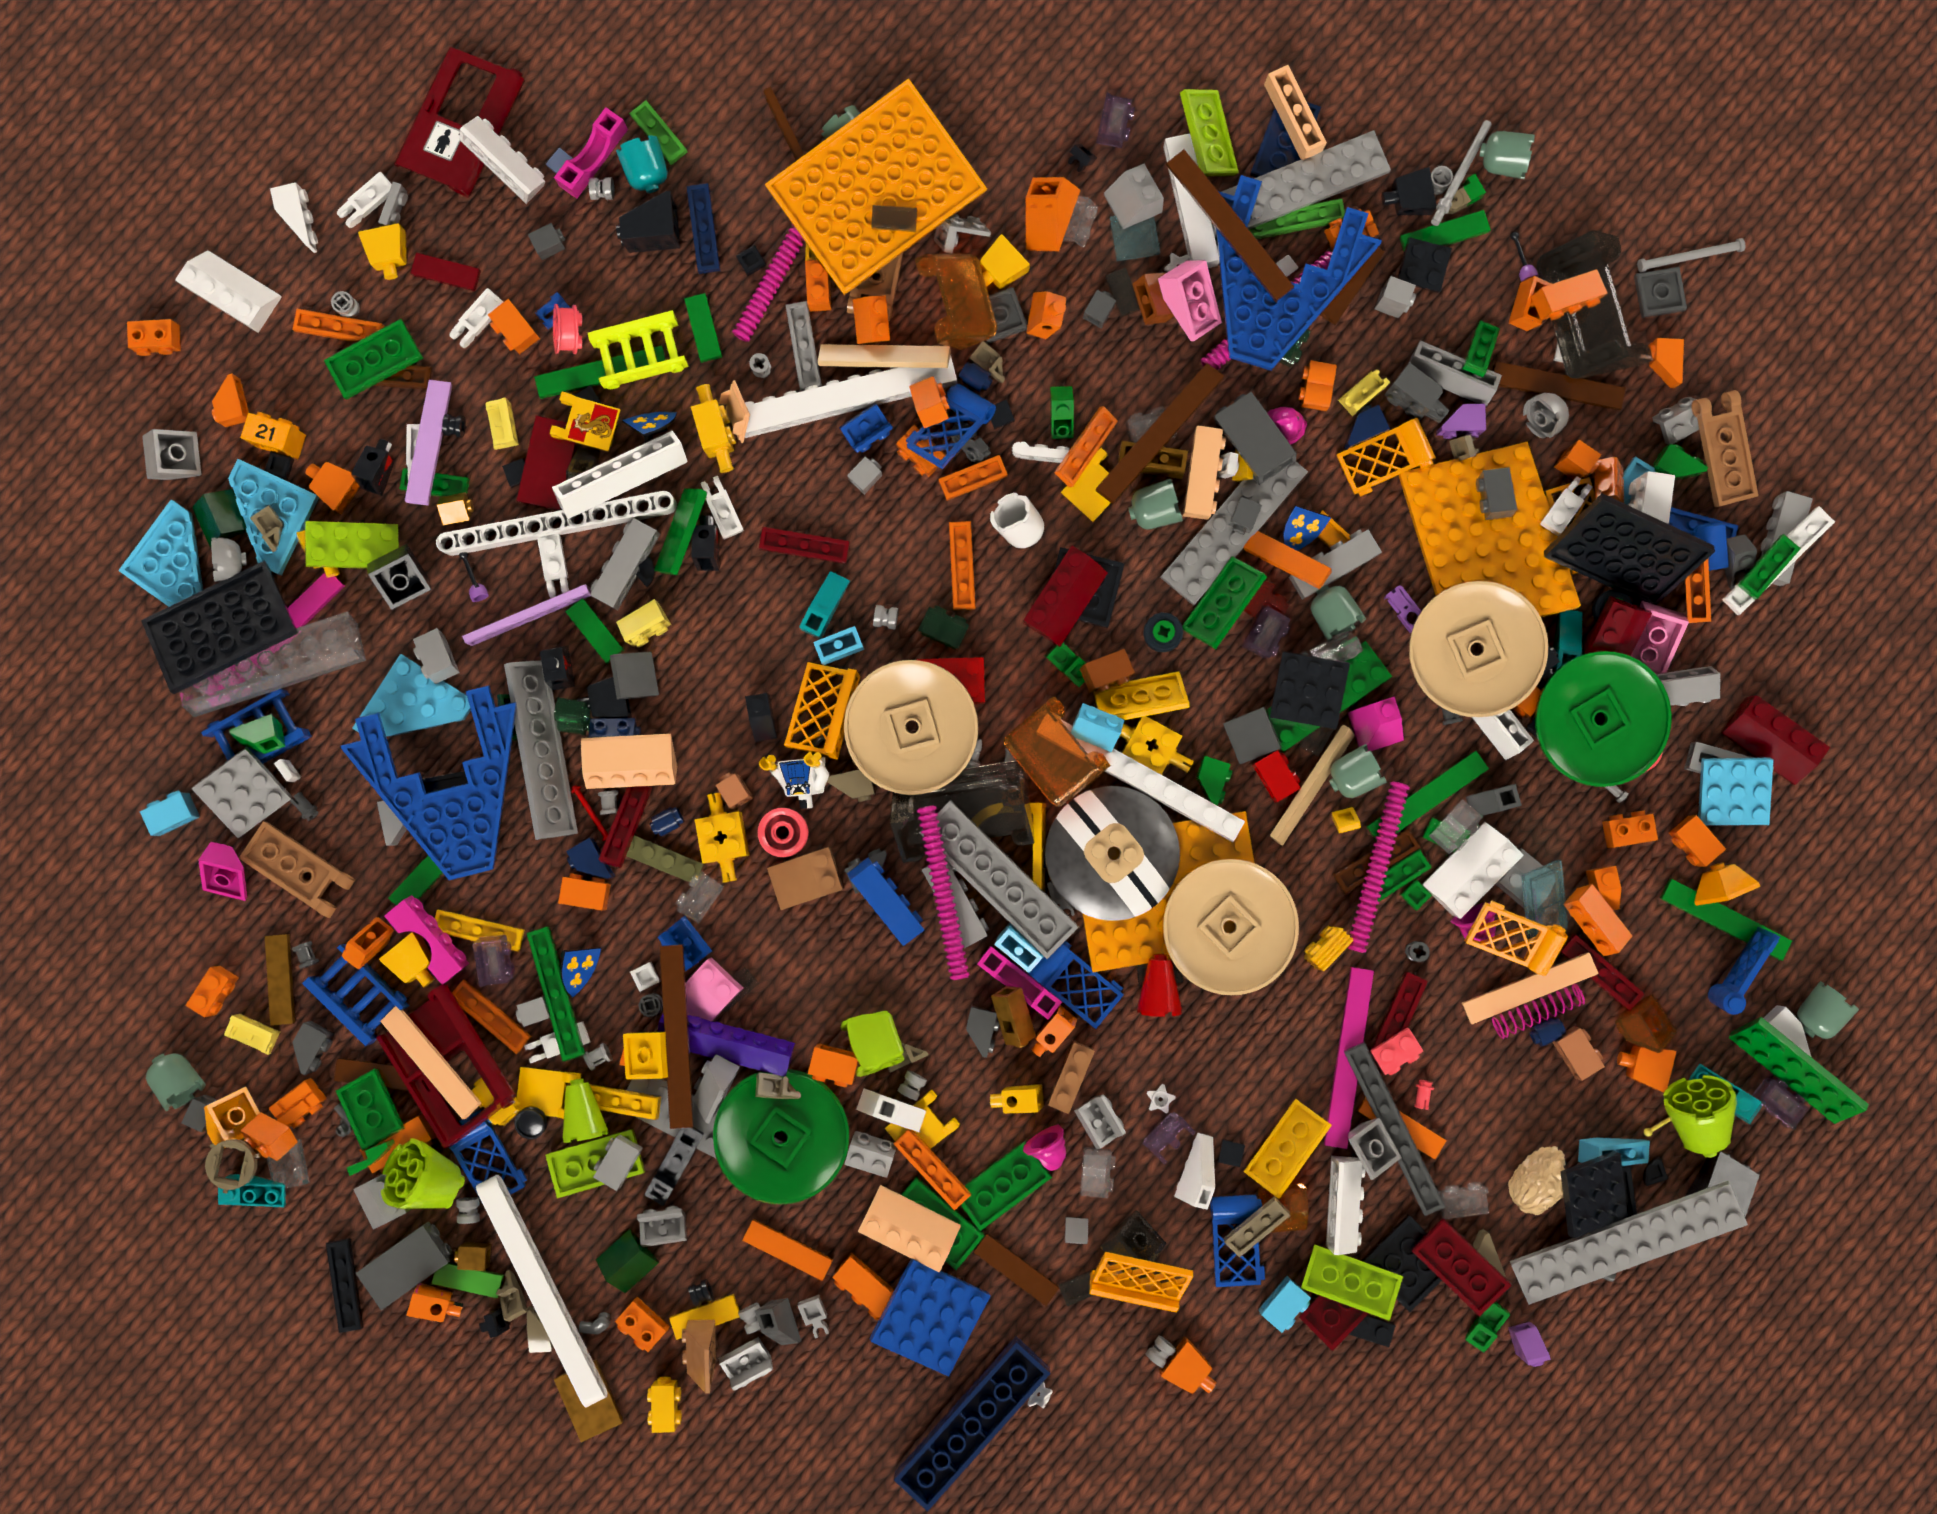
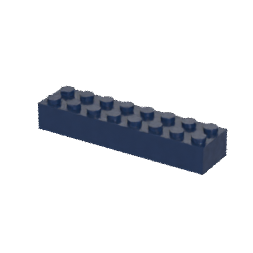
(971, 1423)

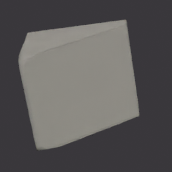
(1076, 1230)

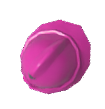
(1289, 423)
(1468, 920)
(1048, 1147)

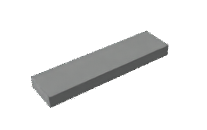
(803, 345)

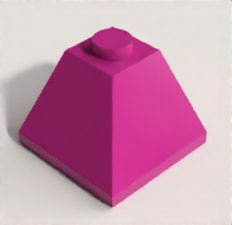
(1377, 724)
(222, 871)

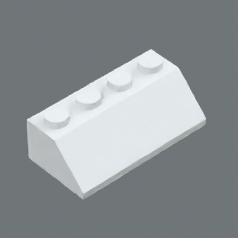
(501, 158)
(229, 289)
(1472, 870)
(1344, 1205)

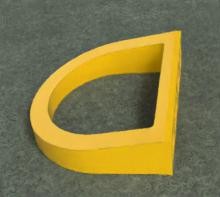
(1039, 826)

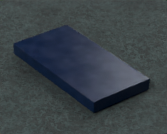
(1277, 146)

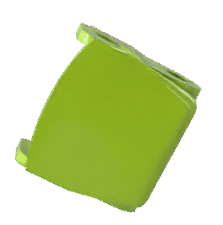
(874, 1041)

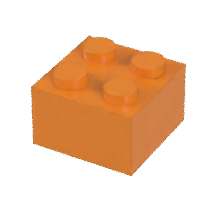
(833, 1064)

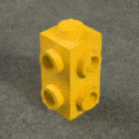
(501, 1117)
(664, 1405)

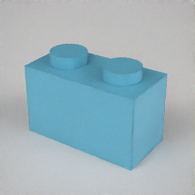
(838, 645)
(1097, 727)
(169, 813)
(1018, 948)
(1285, 1304)

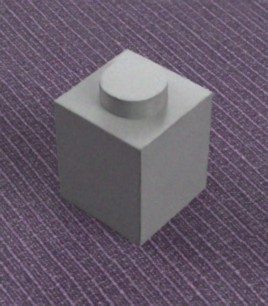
(865, 474)
(532, 1011)

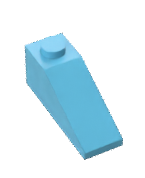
(1631, 1150)

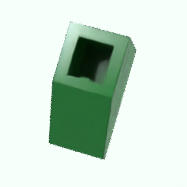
(1062, 412)
(1676, 462)
(261, 734)
(1212, 777)

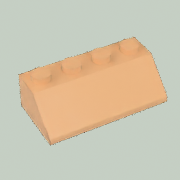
(628, 761)
(909, 1228)

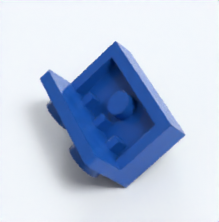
(866, 428)
(684, 933)

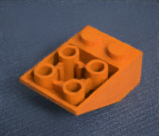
(1048, 212)

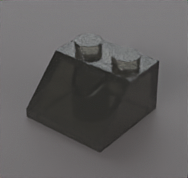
(1134, 1239)

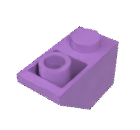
(1465, 421)
(1529, 1344)

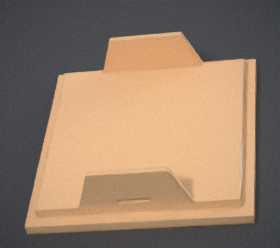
(736, 410)

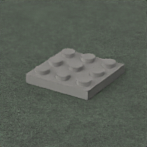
(242, 792)

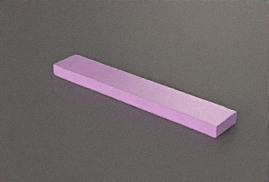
(428, 443)
(527, 615)

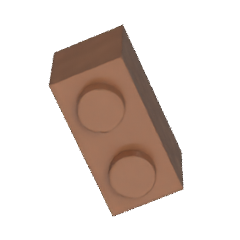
(734, 790)
(1579, 1053)

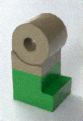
(1467, 195)

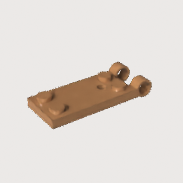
(884, 286)
(1728, 460)
(287, 862)

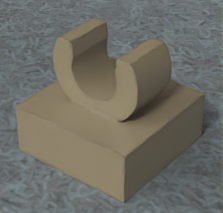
(1463, 447)

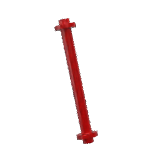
(576, 789)

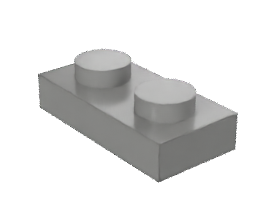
(395, 200)

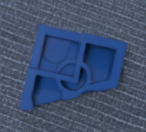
(1716, 535)

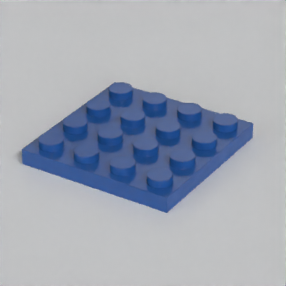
(929, 1317)

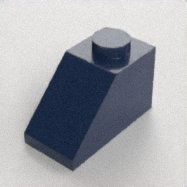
(1366, 425)
(585, 859)

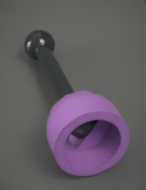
(1526, 271)
(477, 591)

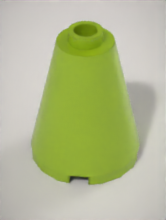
(581, 1113)

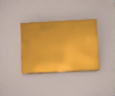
(592, 1419)

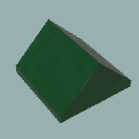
(219, 515)
(626, 1262)

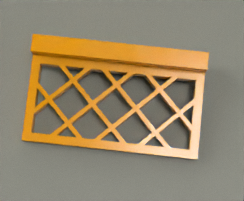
(836, 728)
(1143, 1291)

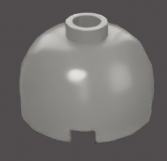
(1546, 414)
(226, 558)

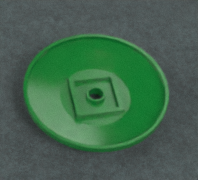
(1633, 727)
(787, 1171)

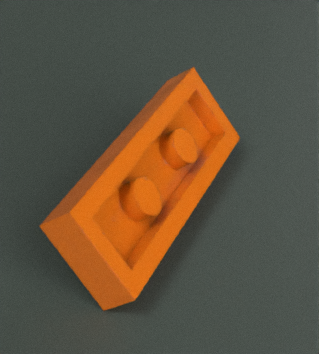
(973, 477)

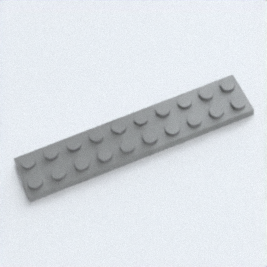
(1629, 1242)

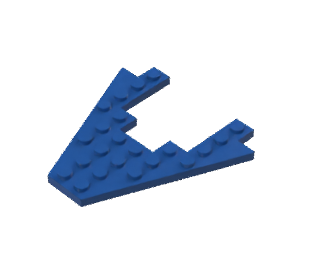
(1264, 329)
(455, 823)

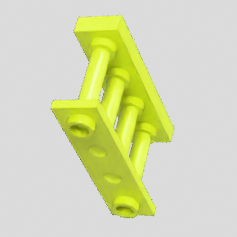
(623, 333)

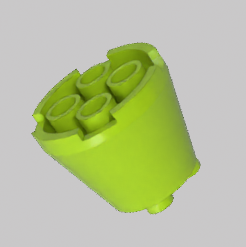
(1702, 1113)
(420, 1178)

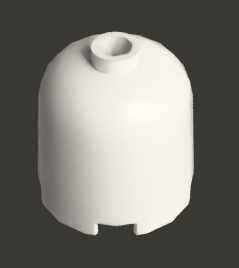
(1017, 521)

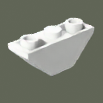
(891, 1110)

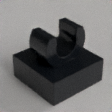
(1083, 155)
(494, 1323)

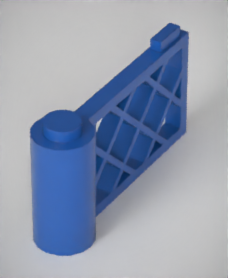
(964, 403)
(1050, 970)
(1730, 994)
(477, 1135)
(1231, 1211)

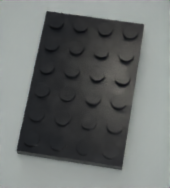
(1628, 550)
(219, 627)

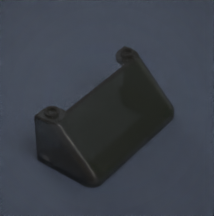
(1594, 337)
(988, 794)

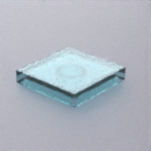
(1135, 241)

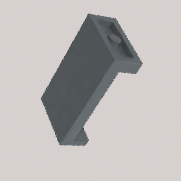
(1255, 437)
(405, 1265)

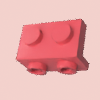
(1396, 1051)

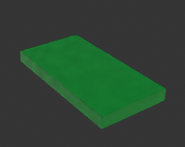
(373, 359)
(680, 531)
(1224, 602)
(1003, 1186)
(968, 1234)

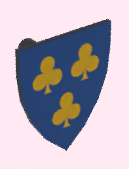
(650, 423)
(1303, 527)
(578, 968)

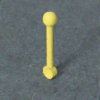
(1648, 1131)

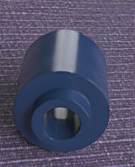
(975, 377)
(666, 821)
(1547, 1031)

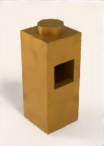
(1013, 1016)

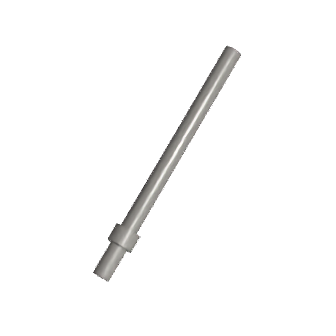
(1445, 203)

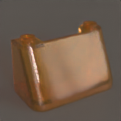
(964, 297)
(1053, 754)

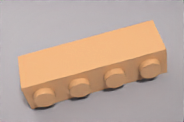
(1295, 112)
(1203, 472)

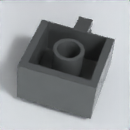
(1417, 395)

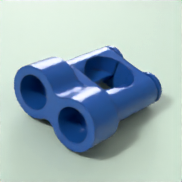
(549, 306)

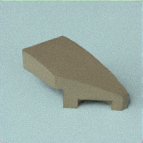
(989, 360)
(269, 526)
(910, 1055)
(775, 1087)
(511, 1298)
(537, 1336)

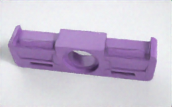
(1402, 604)

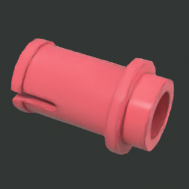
(1423, 1094)

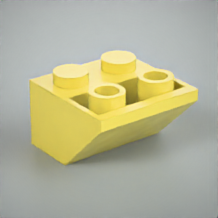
(643, 624)

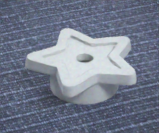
(1175, 260)
(1164, 1104)
(1042, 1399)

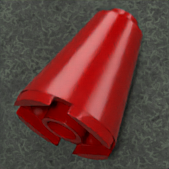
(1159, 989)

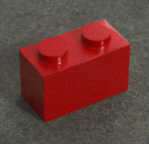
(1277, 776)

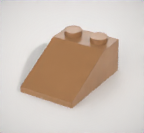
(805, 878)
(700, 1352)

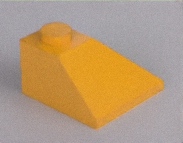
(1723, 884)
(229, 1116)

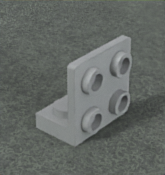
(946, 234)

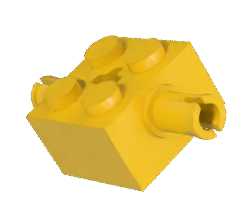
(712, 428)
(1165, 743)
(709, 829)

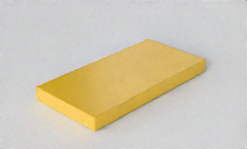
(1144, 697)
(1287, 1148)

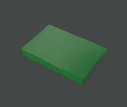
(370, 1109)

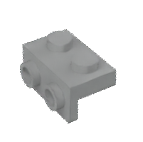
(1677, 421)
(1100, 1121)
(870, 1154)
(662, 1226)
(746, 1363)

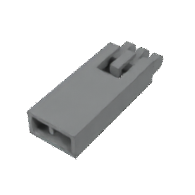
(1699, 750)

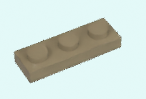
(1256, 1226)

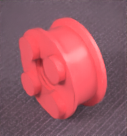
(565, 329)
(769, 827)

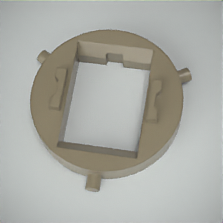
(214, 1159)

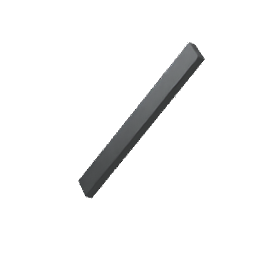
(1386, 1109)

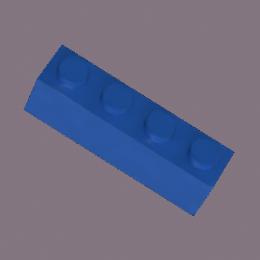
(885, 901)

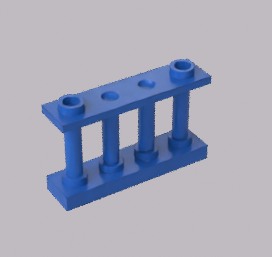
(294, 734)
(350, 1016)

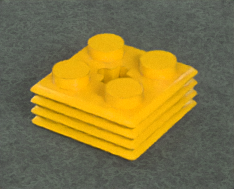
(1328, 948)

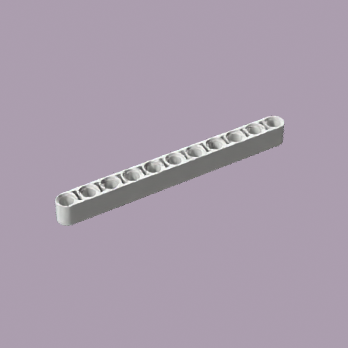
(546, 524)
(542, 1290)

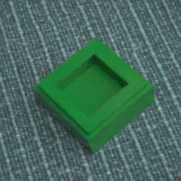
(1415, 894)

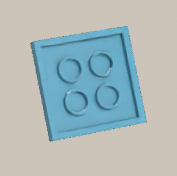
(1735, 791)

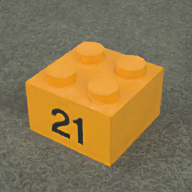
(273, 435)

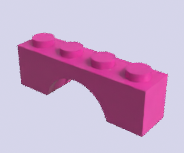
(605, 135)
(445, 958)
(1011, 975)

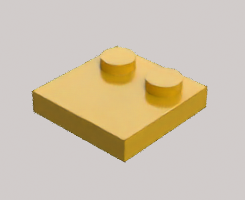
(645, 1055)

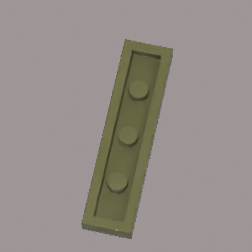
(664, 859)

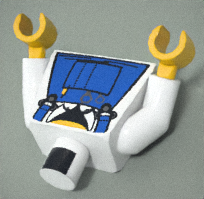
(799, 776)

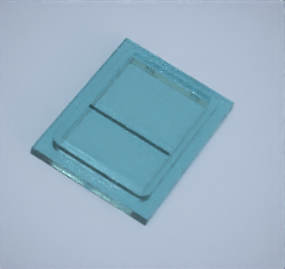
(1545, 896)

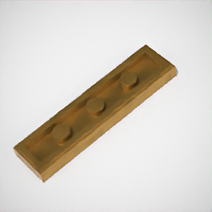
(279, 979)

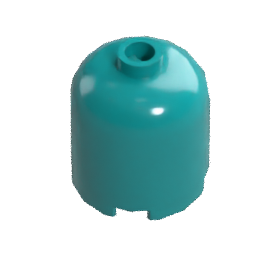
(643, 164)

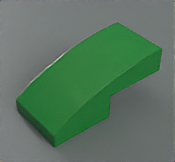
(1067, 663)
(373, 1154)
(1485, 1327)

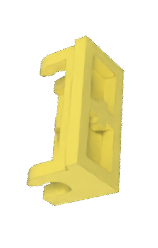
(1363, 392)
(502, 423)
(252, 1033)

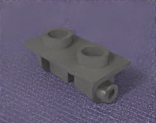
(974, 450)

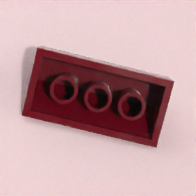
(1065, 596)
(1617, 628)
(1771, 734)

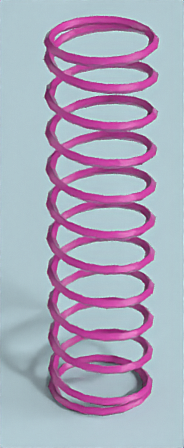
(1500, 1031)

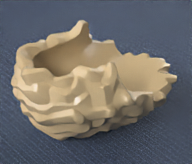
(1538, 1181)

